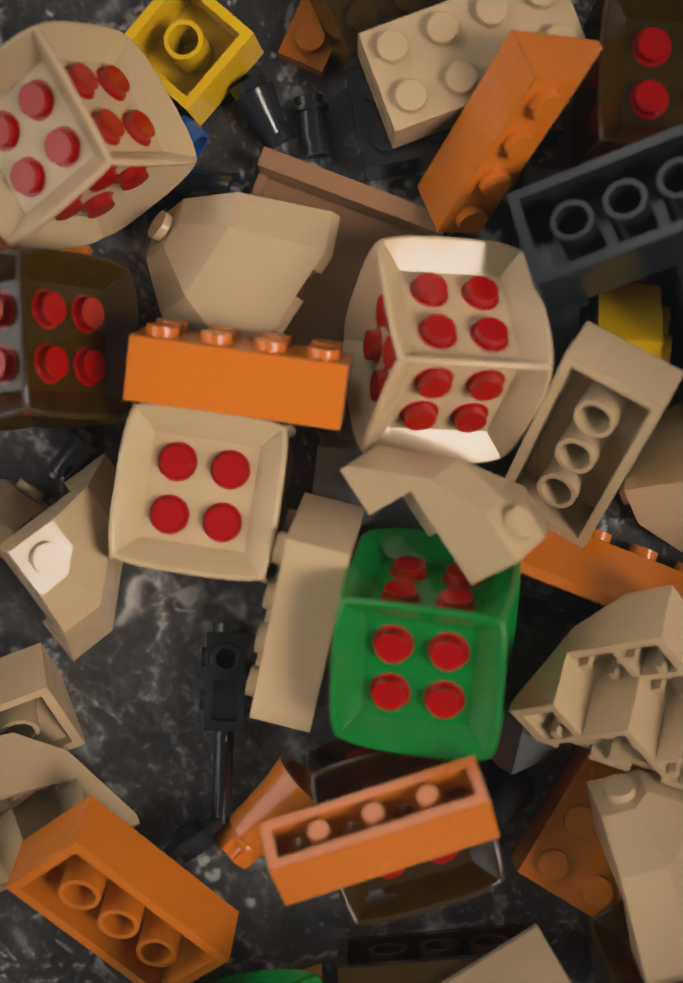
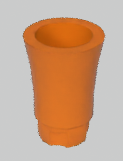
(279, 794)

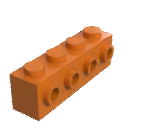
(378, 830)

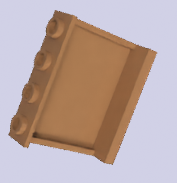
(364, 220)

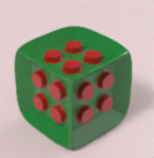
(420, 649)

